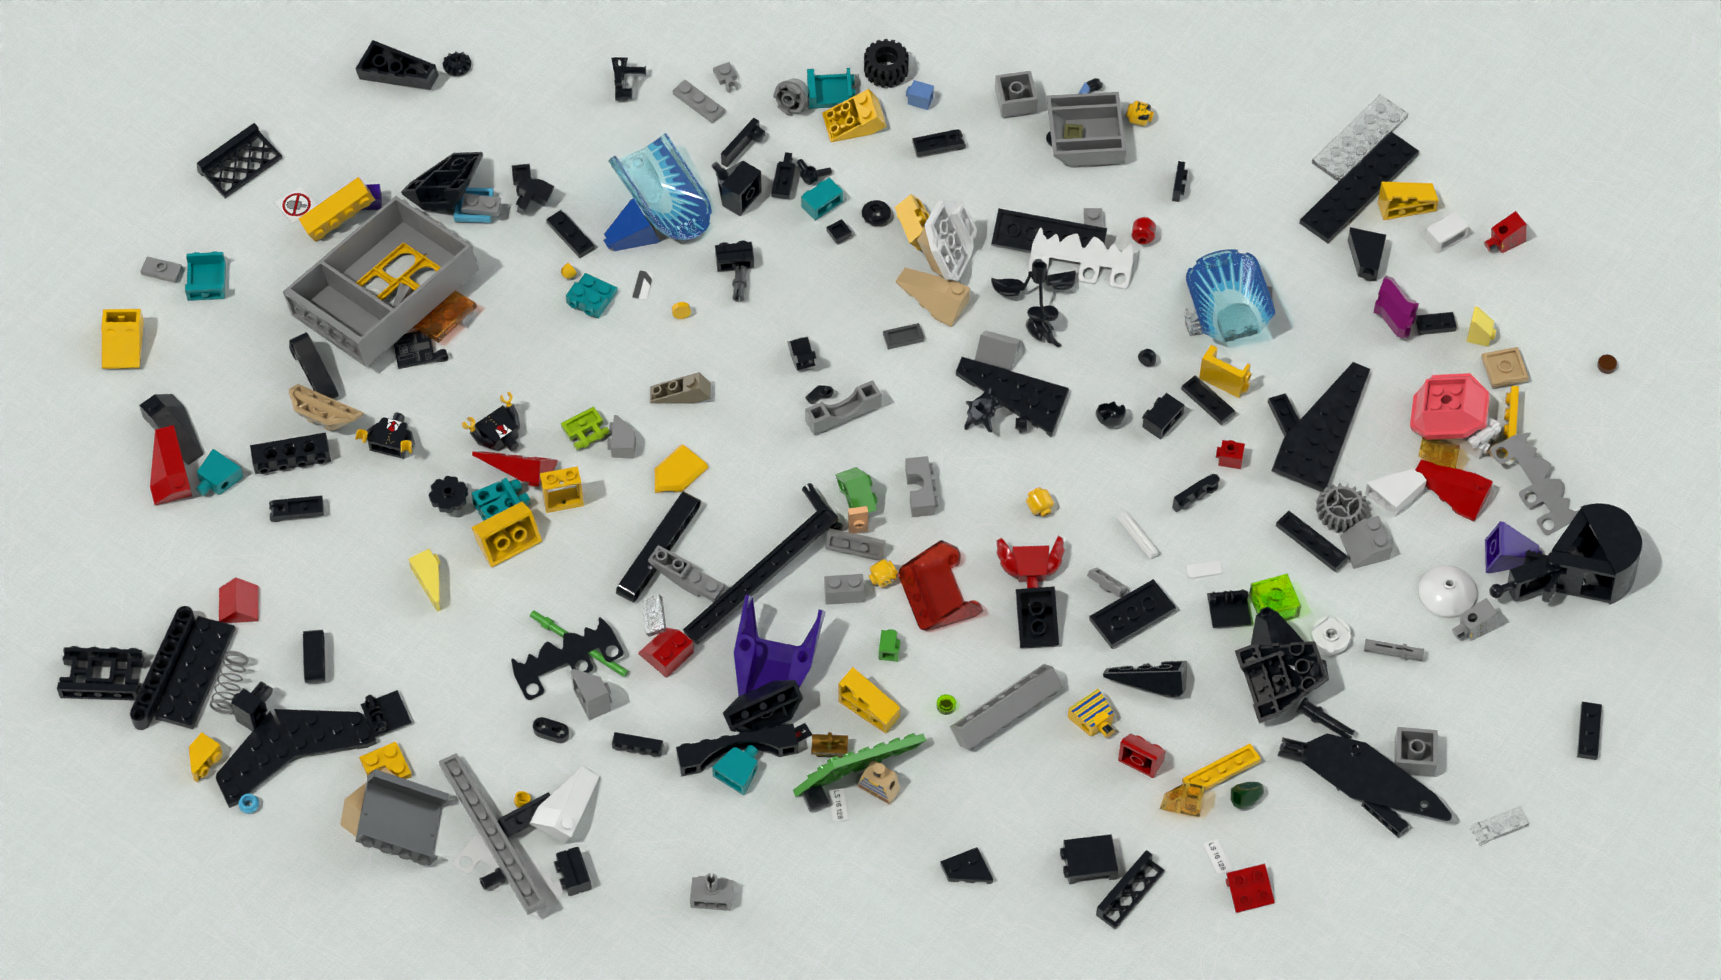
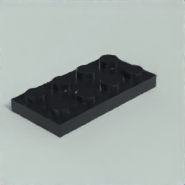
(1132, 613)

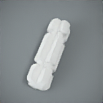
(1484, 435)

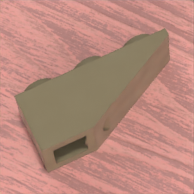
(685, 389)

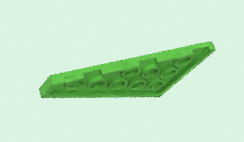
(856, 762)

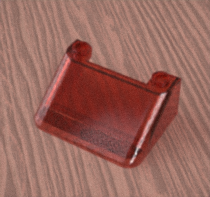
(933, 588)

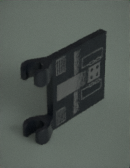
(417, 349)

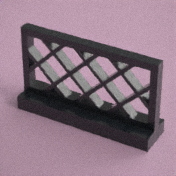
(231, 148)

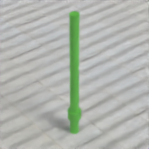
(548, 624)

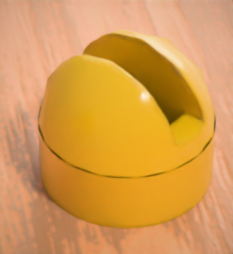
(568, 271)
(521, 798)

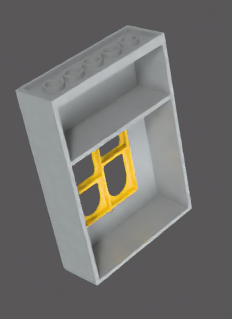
(351, 318)

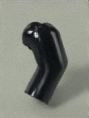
(820, 392)

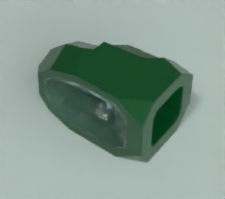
(1246, 794)

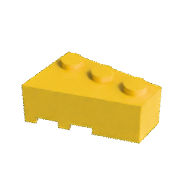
(1406, 199)
(912, 217)
(867, 701)

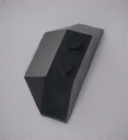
(764, 706)

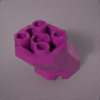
(1396, 307)

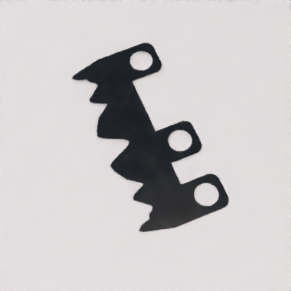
(574, 649)

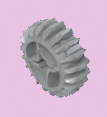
(1344, 502)

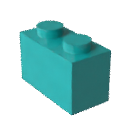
(822, 198)

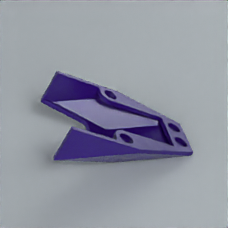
(766, 661)

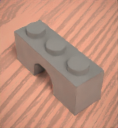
(919, 472)

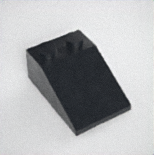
(1037, 617)

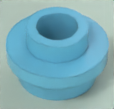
(248, 798)

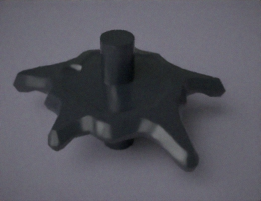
(982, 410)

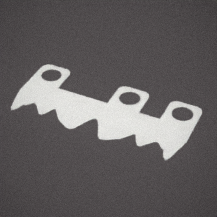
(1091, 256)
(477, 851)

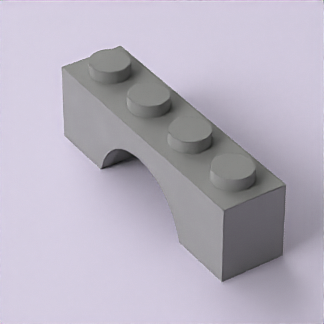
(862, 400)

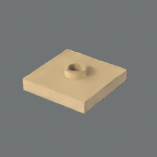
(1504, 367)

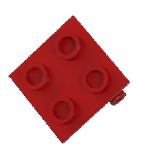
(1250, 887)

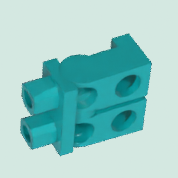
(498, 497)

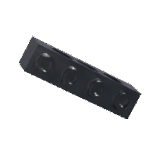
(282, 448)

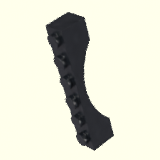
(697, 756)

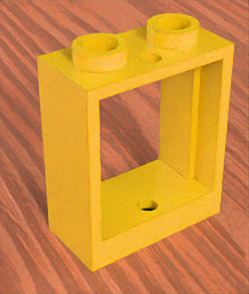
(554, 499)

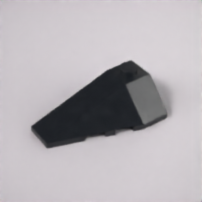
(167, 410)
(1163, 679)

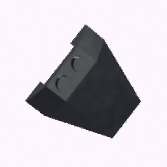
(444, 183)

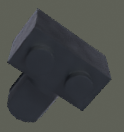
(251, 707)

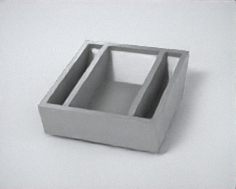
(1102, 128)

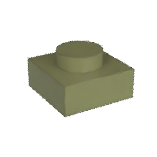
(1073, 131)

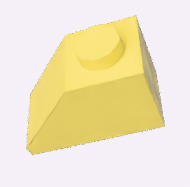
(1481, 328)

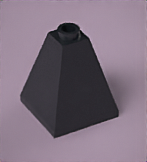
(1272, 628)

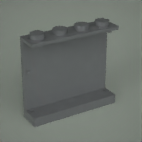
(400, 817)

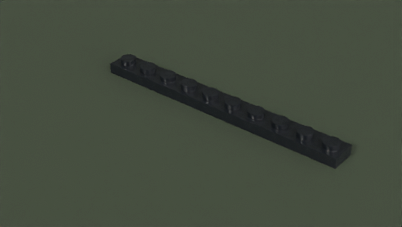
(760, 574)

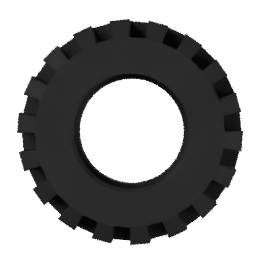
(886, 52)

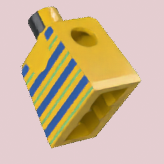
(1092, 714)

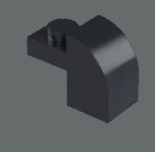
(535, 190)
(801, 353)

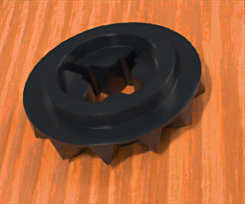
(460, 68)
(876, 206)

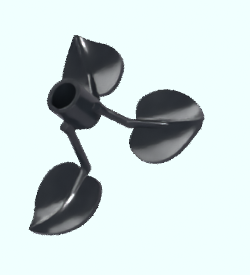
(1039, 275)

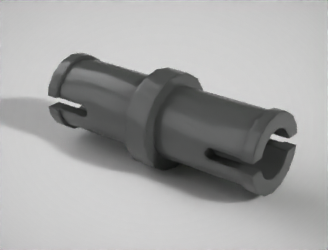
(739, 283)

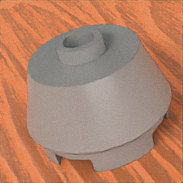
(791, 96)

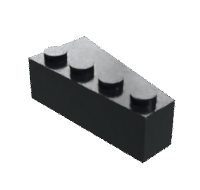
(395, 67)

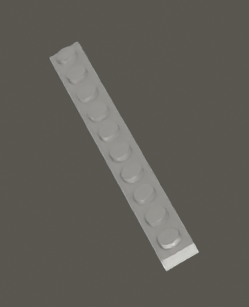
(492, 834)

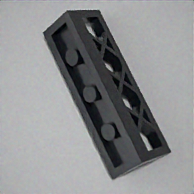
(1121, 888)

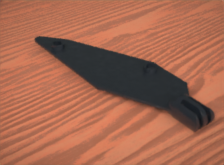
(1364, 774)

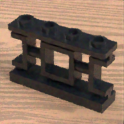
(100, 687)

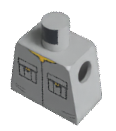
(1477, 621)

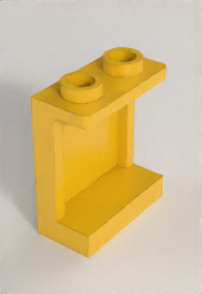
(1224, 375)

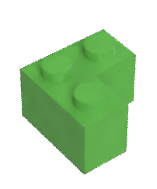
(856, 487)

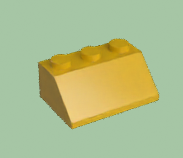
(507, 534)

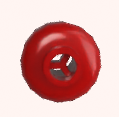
(1143, 230)

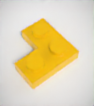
(386, 757)

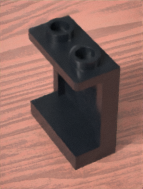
(1089, 858)

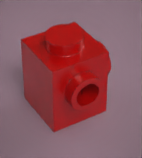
(1230, 454)

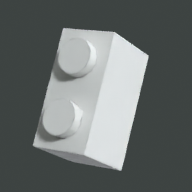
(1446, 232)

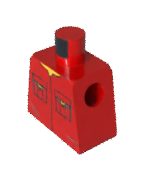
(1507, 233)

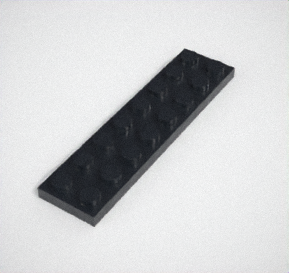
(1358, 187)

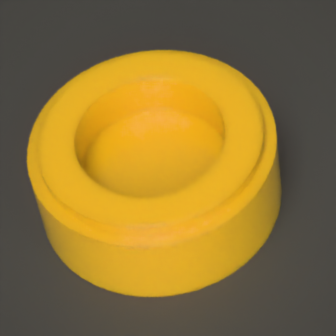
(681, 310)

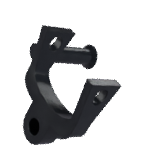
(619, 72)

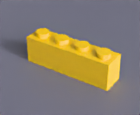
(336, 209)

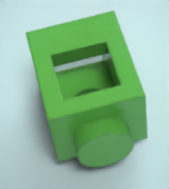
(889, 645)

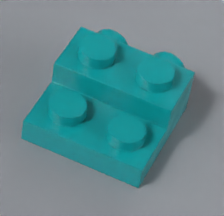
(590, 295)

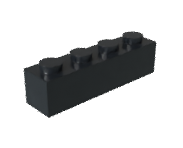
(637, 744)
(1387, 817)

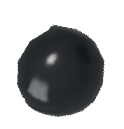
(1110, 414)

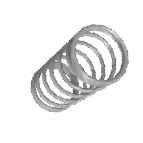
(216, 701)

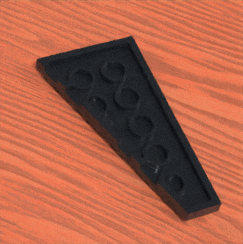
(1017, 392)

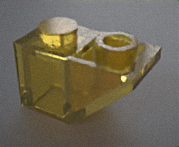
(1439, 452)
(1184, 799)

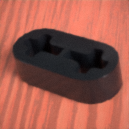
(551, 729)

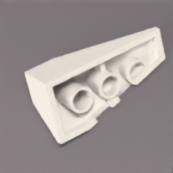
(565, 806)

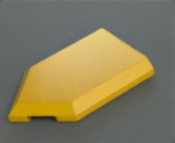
(678, 470)

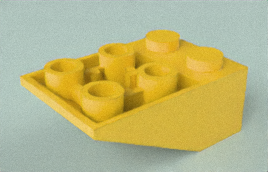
(854, 117)
(121, 338)

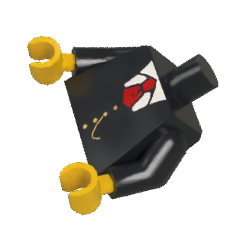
(498, 428)
(388, 436)

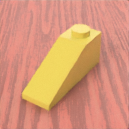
(426, 570)

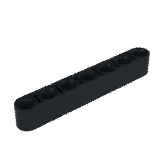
(665, 536)
(162, 676)

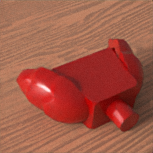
(1030, 562)

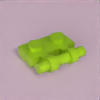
(583, 423)

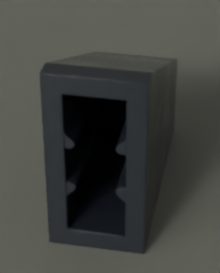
(1366, 251)

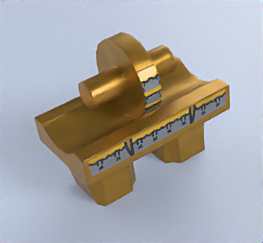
(829, 744)

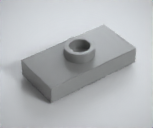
(161, 269)
(1107, 582)

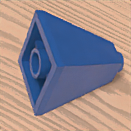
(630, 229)

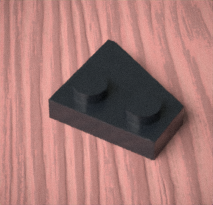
(966, 867)

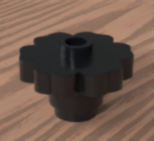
(448, 494)

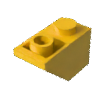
(203, 755)

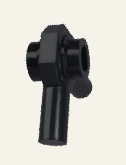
(810, 174)

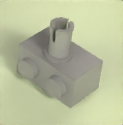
(711, 893)

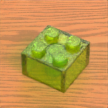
(1277, 594)

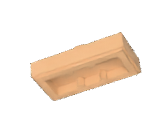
(858, 519)

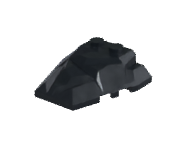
(1280, 675)

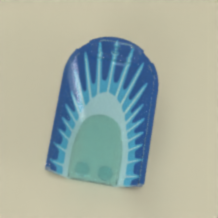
(665, 189)
(1229, 295)

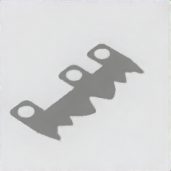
(1545, 489)

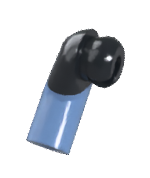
(1087, 86)

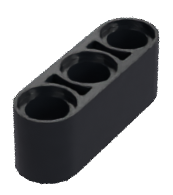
(314, 656)

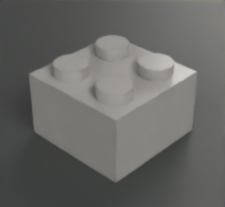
(1016, 93)
(1416, 750)

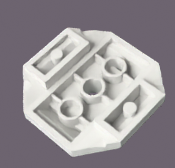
(948, 239)

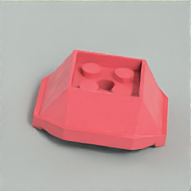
(1449, 407)

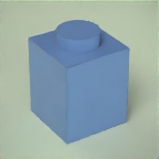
(920, 94)

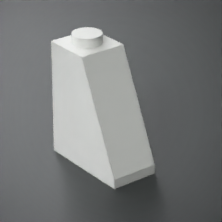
(1396, 490)

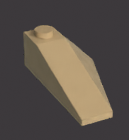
(939, 296)

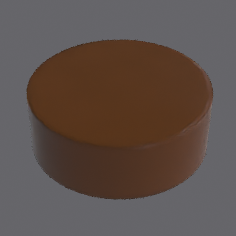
(1607, 364)

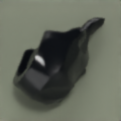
(1041, 328)

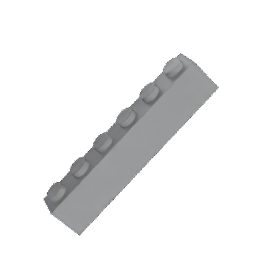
(1006, 706)

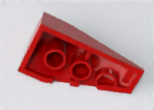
(523, 469)
(168, 472)
(1458, 488)

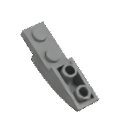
(685, 576)

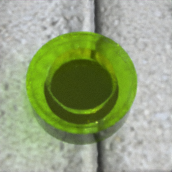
(946, 704)

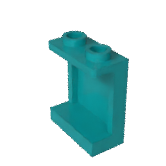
(830, 89)
(205, 276)

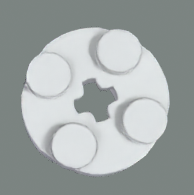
(1331, 645)

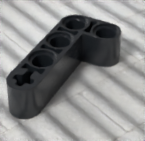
(312, 365)

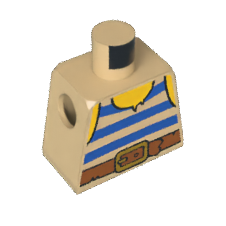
(880, 782)

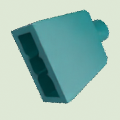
(217, 474)
(737, 768)

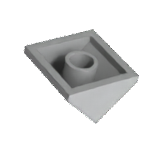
(997, 350)

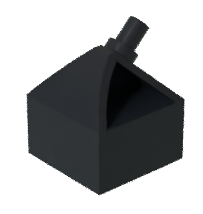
(738, 185)

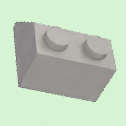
(1367, 543)
(591, 693)

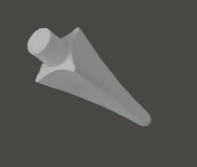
(402, 292)

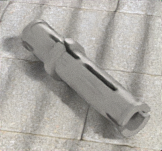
(1394, 649)

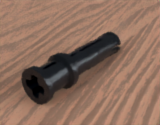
(817, 503)
(1317, 715)

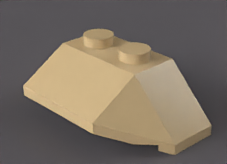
(321, 409)

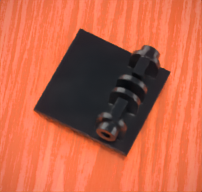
(1229, 608)
(385, 713)

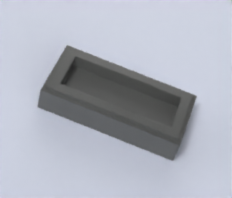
(903, 336)

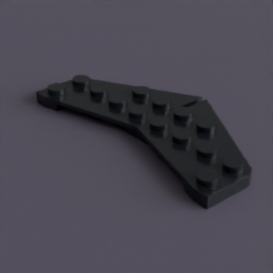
(297, 736)

